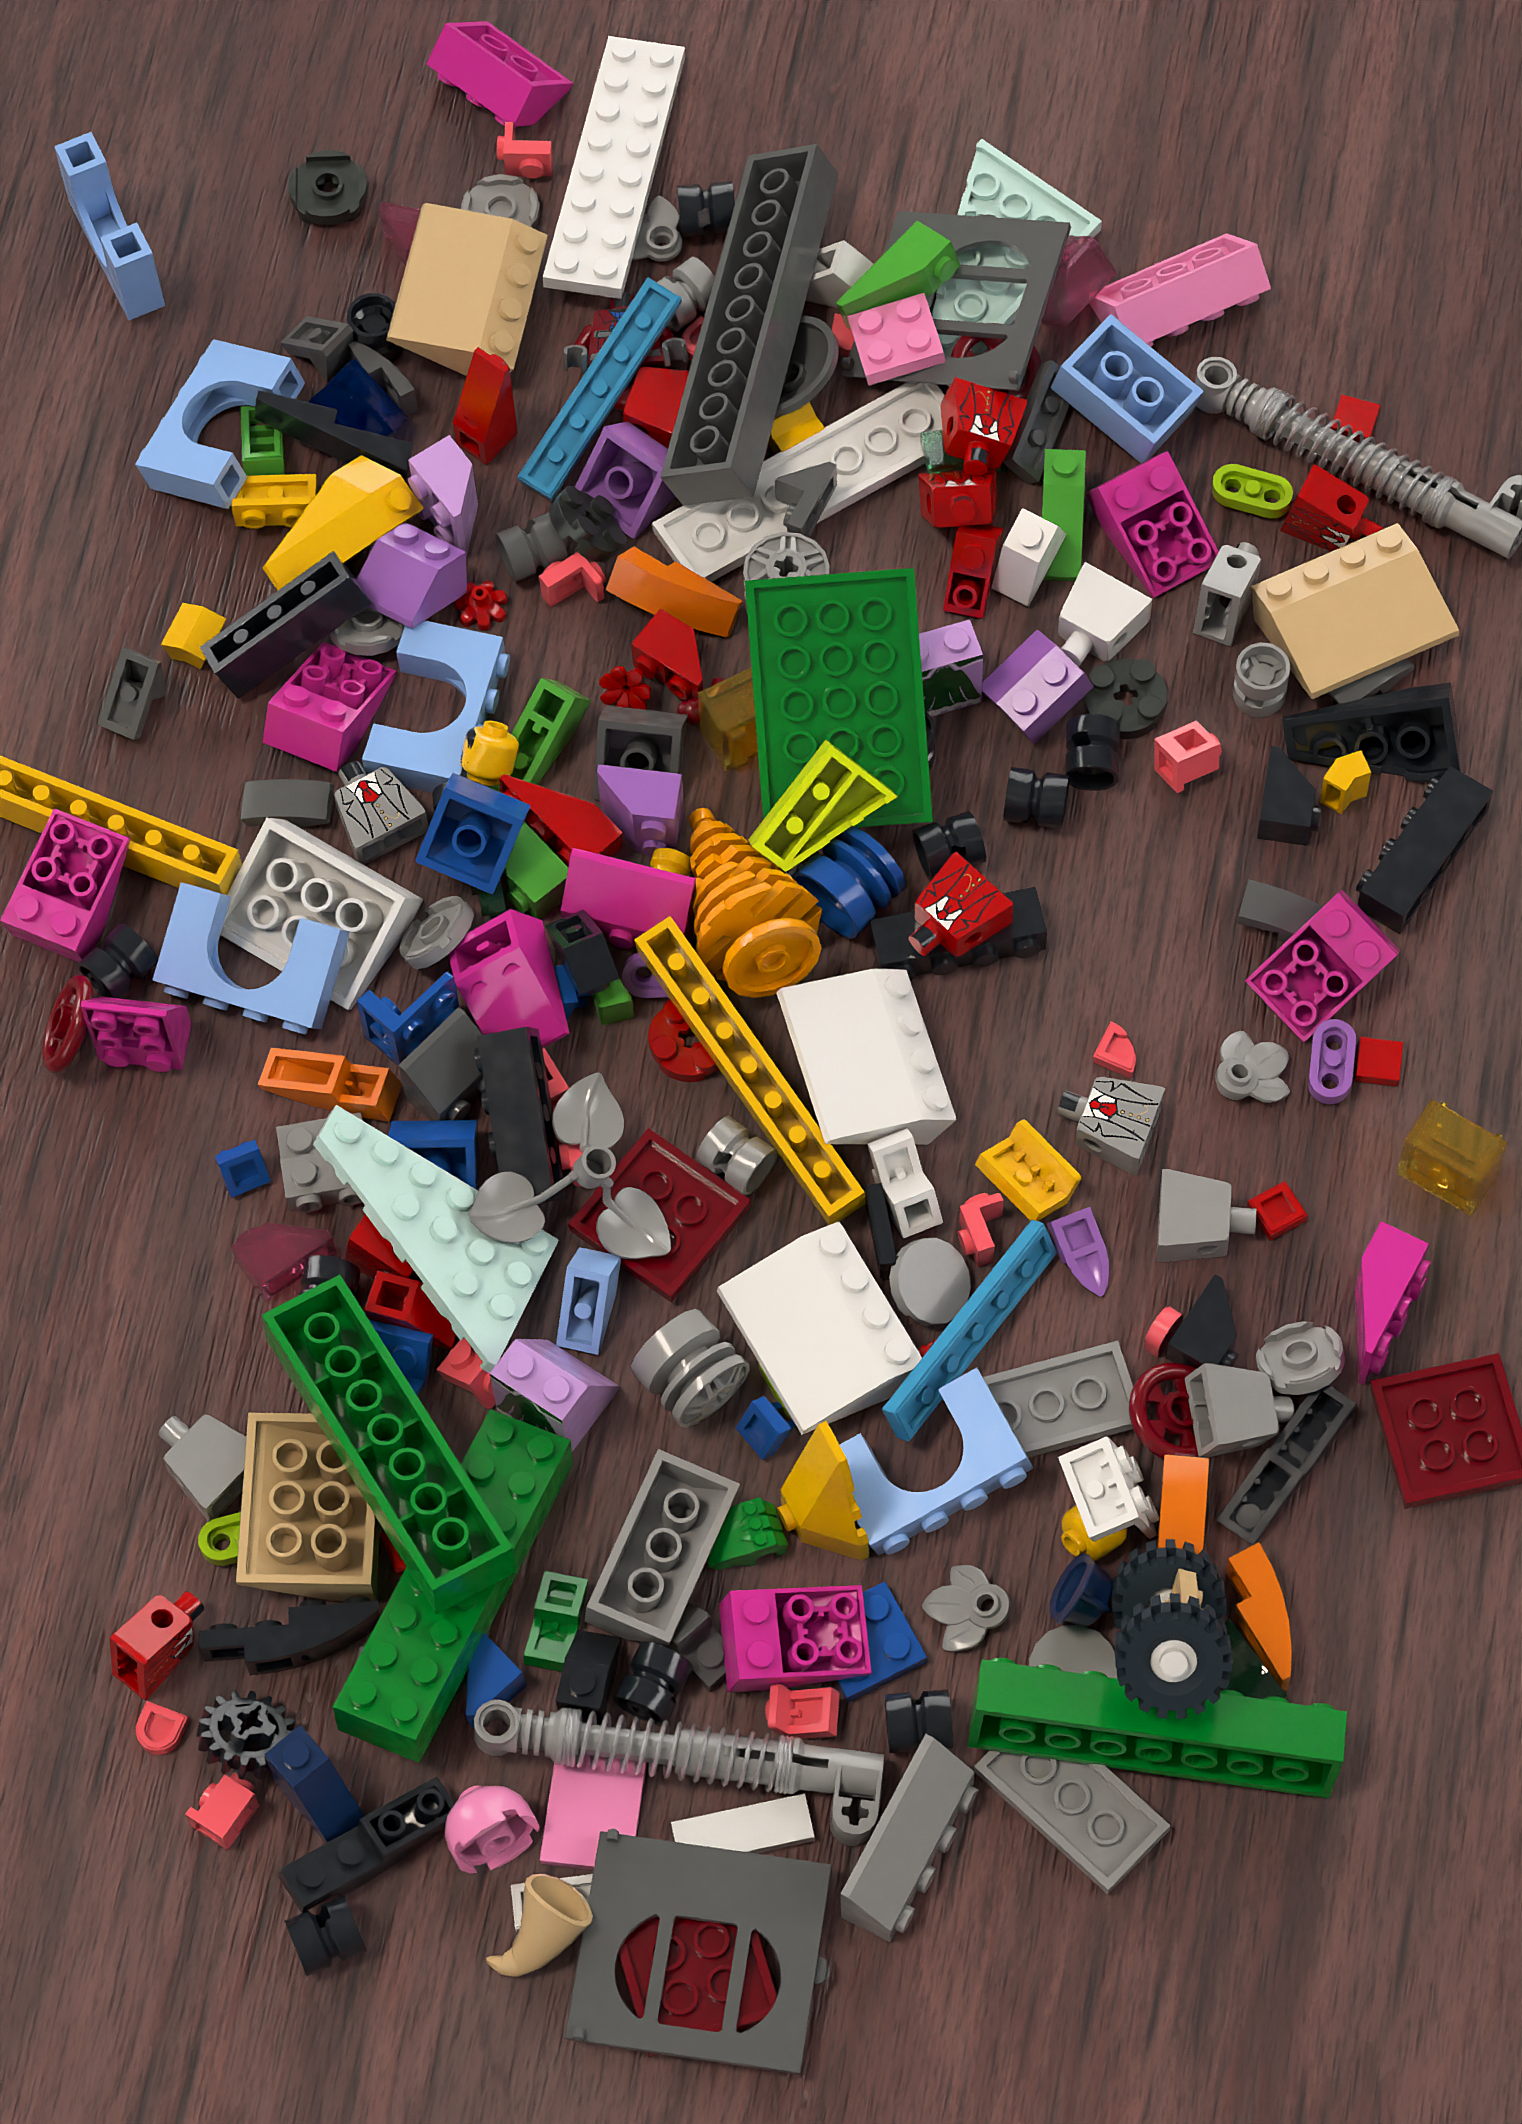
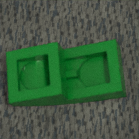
(555, 1620)

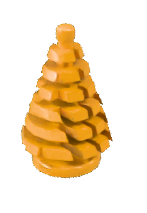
(749, 914)

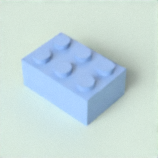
(1126, 389)

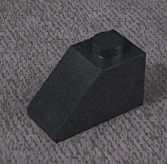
(1287, 803)
(583, 952)
(1207, 1331)
(588, 1674)

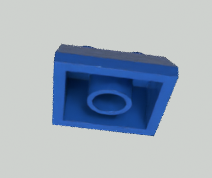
(472, 833)
(444, 1143)

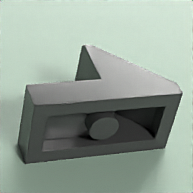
(322, 342)
(807, 495)
(131, 692)
(700, 1645)

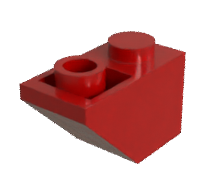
(972, 569)
(669, 654)
(405, 1305)

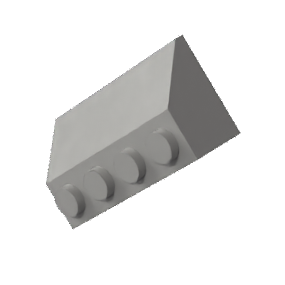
(661, 1550)
(907, 1841)

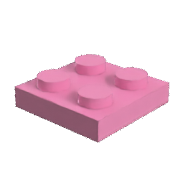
(896, 339)

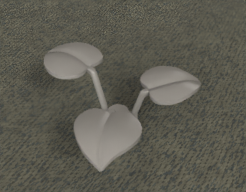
(588, 1117)

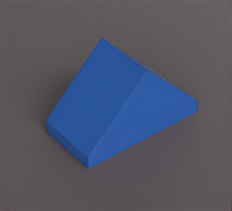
(491, 1677)

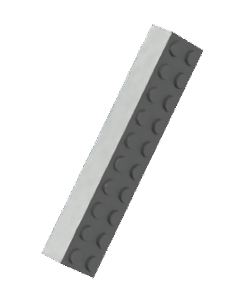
(750, 326)

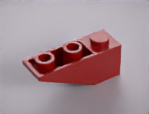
(486, 408)
(564, 820)

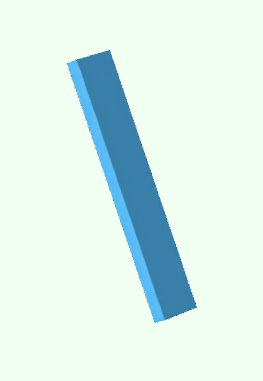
(599, 389)
(970, 1330)

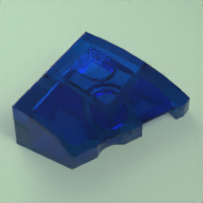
(361, 402)

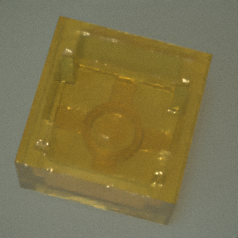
(729, 720)
(1452, 1157)

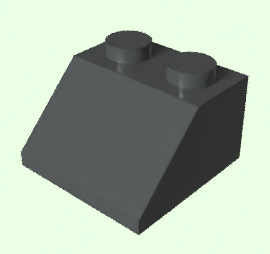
(640, 740)
(442, 1070)

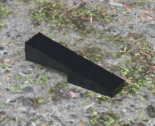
(318, 428)
(1287, 1463)

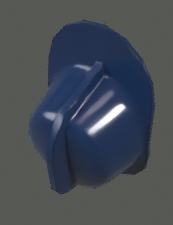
(1081, 1593)

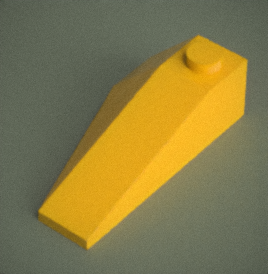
(344, 517)
(820, 1498)

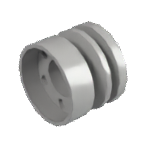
(784, 556)
(690, 1368)

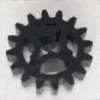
(242, 1732)

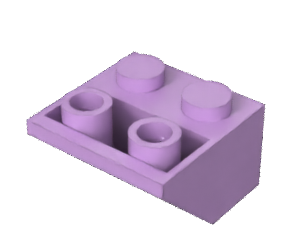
(447, 491)

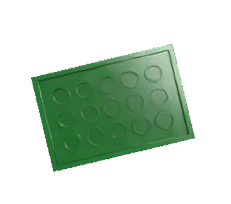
(841, 667)

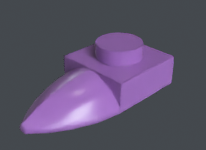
(1082, 1249)

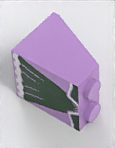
(951, 668)
(550, 1389)

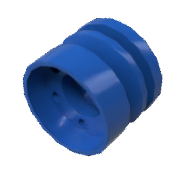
(851, 881)

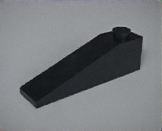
(1397, 731)

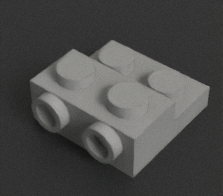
(306, 1175)

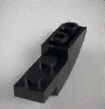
(311, 1635)
(370, 1848)

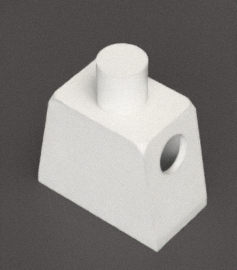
(1101, 615)

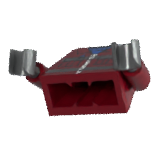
(593, 337)

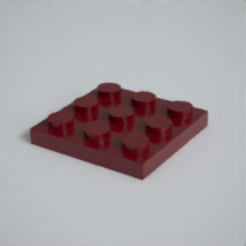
(694, 1204)
(1450, 1430)
(697, 1975)

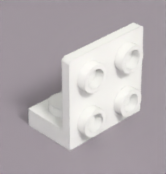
(1108, 1490)

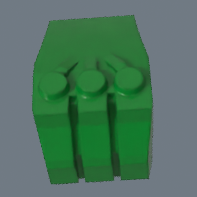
(748, 1534)

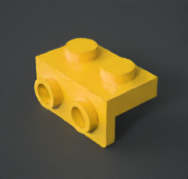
(273, 499)
(1029, 1172)

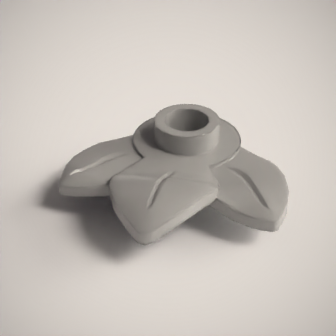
(659, 227)
(1255, 1066)
(961, 1611)

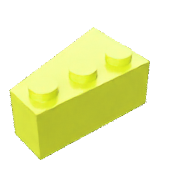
(818, 806)

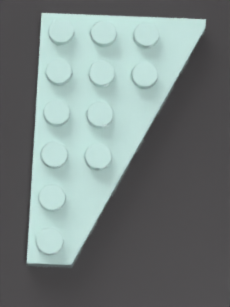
(1008, 191)
(426, 1219)

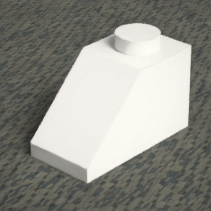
(835, 273)
(1026, 556)

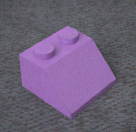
(627, 473)
(413, 575)
(1036, 686)
(643, 806)

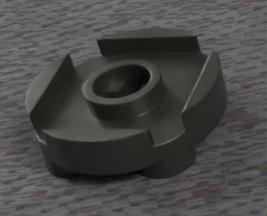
(332, 207)
(587, 523)
(1129, 676)

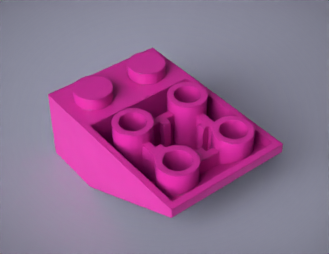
(1154, 524)
(327, 706)
(67, 886)
(1322, 965)
(510, 977)
(138, 1032)
(1386, 1284)
(793, 1636)

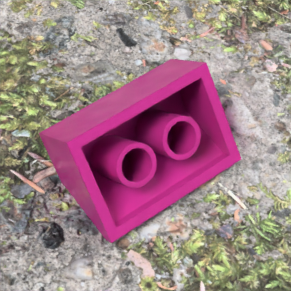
(496, 72)
(626, 896)

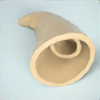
(549, 1923)

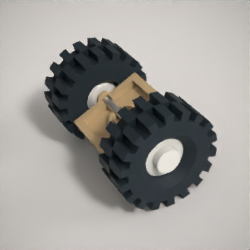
(1172, 1629)

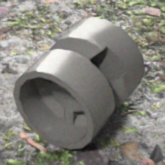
(693, 284)
(1261, 679)
(734, 1153)

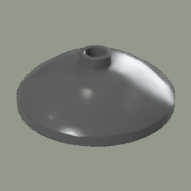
(809, 366)

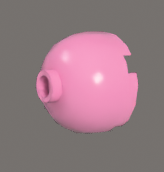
(488, 1827)

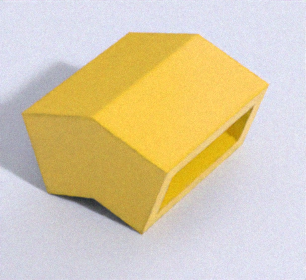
(794, 428)
(189, 631)
(1345, 782)

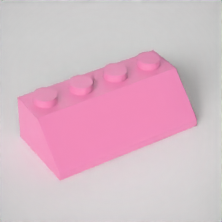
(1185, 288)

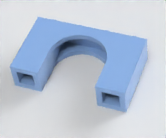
(118, 247)
(222, 379)
(455, 656)
(192, 964)
(989, 1461)

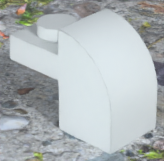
(905, 1187)

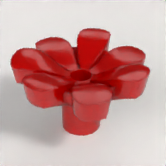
(481, 604)
(625, 688)

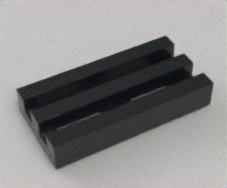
(880, 1229)

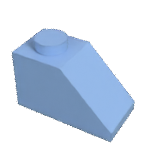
(587, 1300)

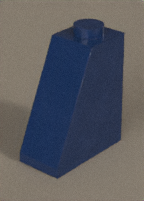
(313, 1785)

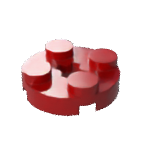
(670, 1050)

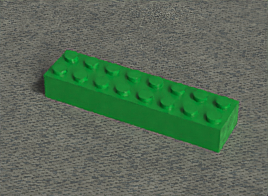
(389, 1444)
(421, 1657)
(1093, 1722)

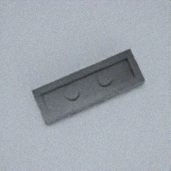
(1038, 426)

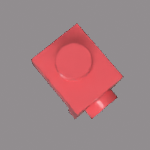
(524, 157)
(569, 576)
(974, 1234)
(464, 1370)
(803, 1712)

